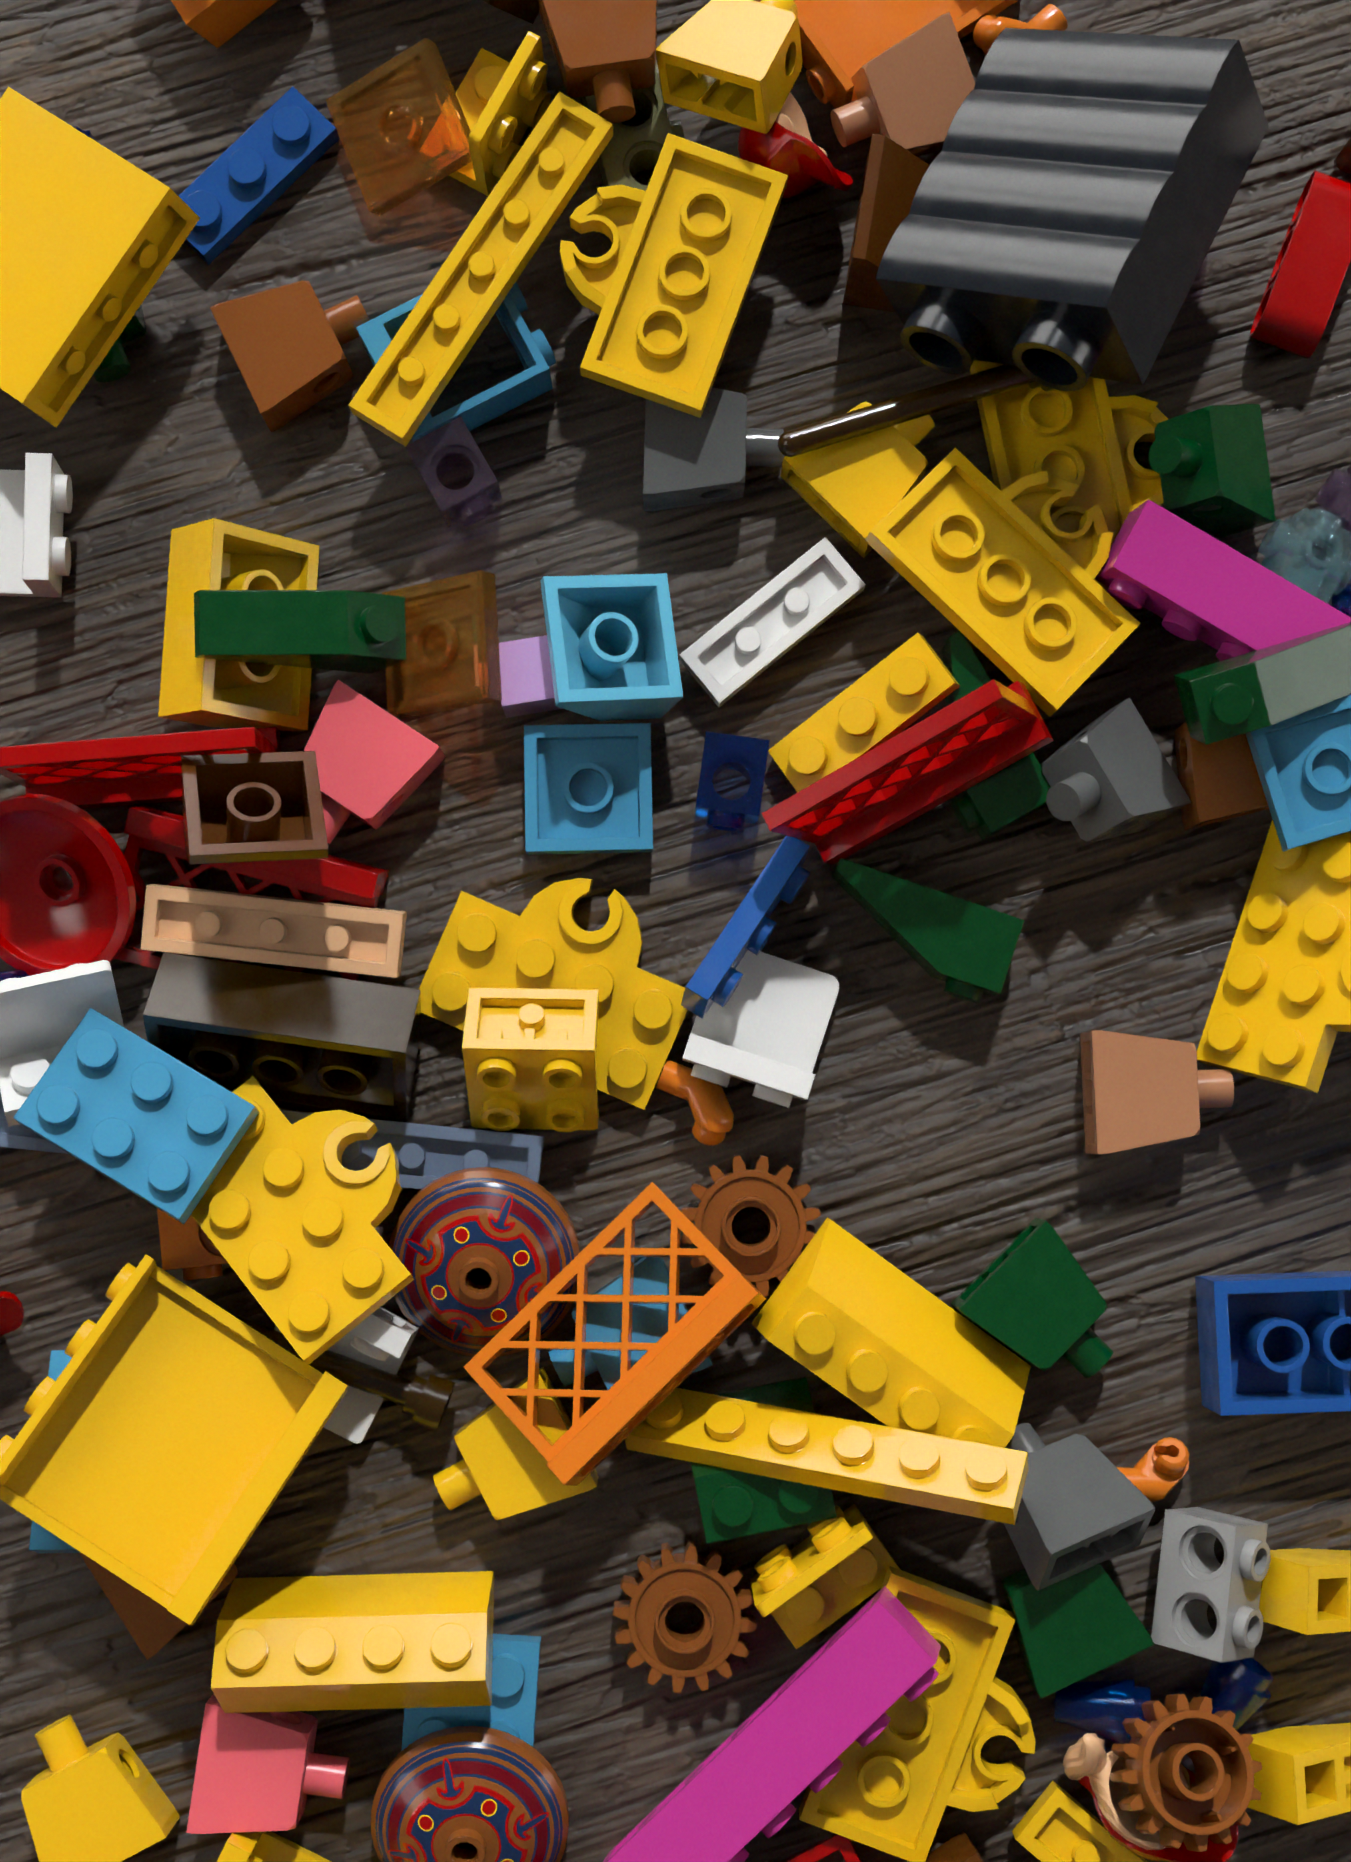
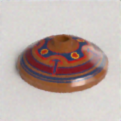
(488, 1223)
(473, 1790)

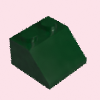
(749, 1504)

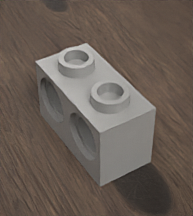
(1194, 1579)

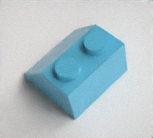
(612, 645)

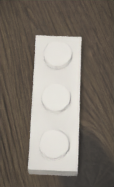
(772, 622)

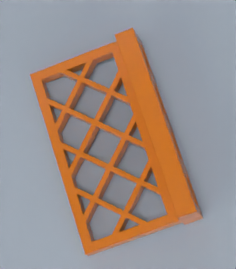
(652, 1376)

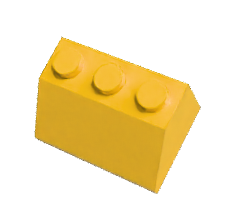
(227, 692)

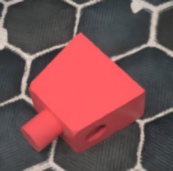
(366, 760)
(259, 1771)

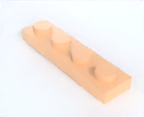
(273, 930)

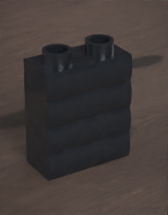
(1073, 203)

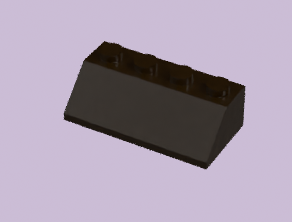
(300, 1034)

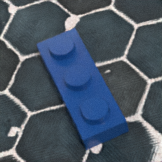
(255, 172)
(748, 928)

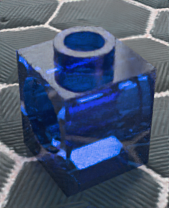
(731, 753)

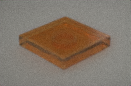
(401, 127)
(448, 647)

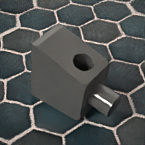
(703, 457)
(1112, 777)
(1073, 1508)

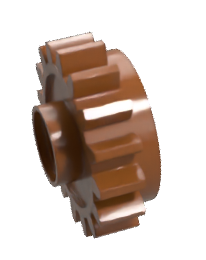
(759, 1189)
(689, 1650)
(1221, 1765)

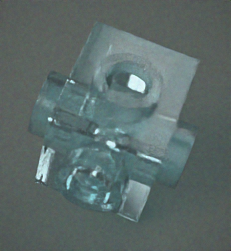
(1310, 552)

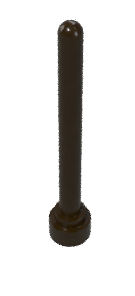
(903, 409)
(421, 1398)

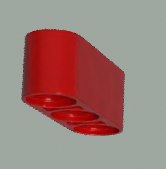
(1307, 268)

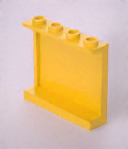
(76, 252)
(164, 1438)

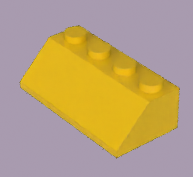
(892, 1344)
(355, 1642)

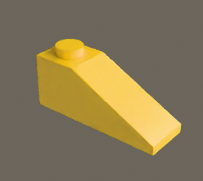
(1308, 1590)
(1303, 1772)

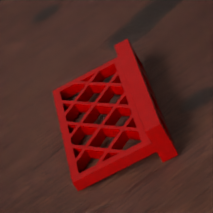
(124, 768)
(913, 771)
(327, 877)

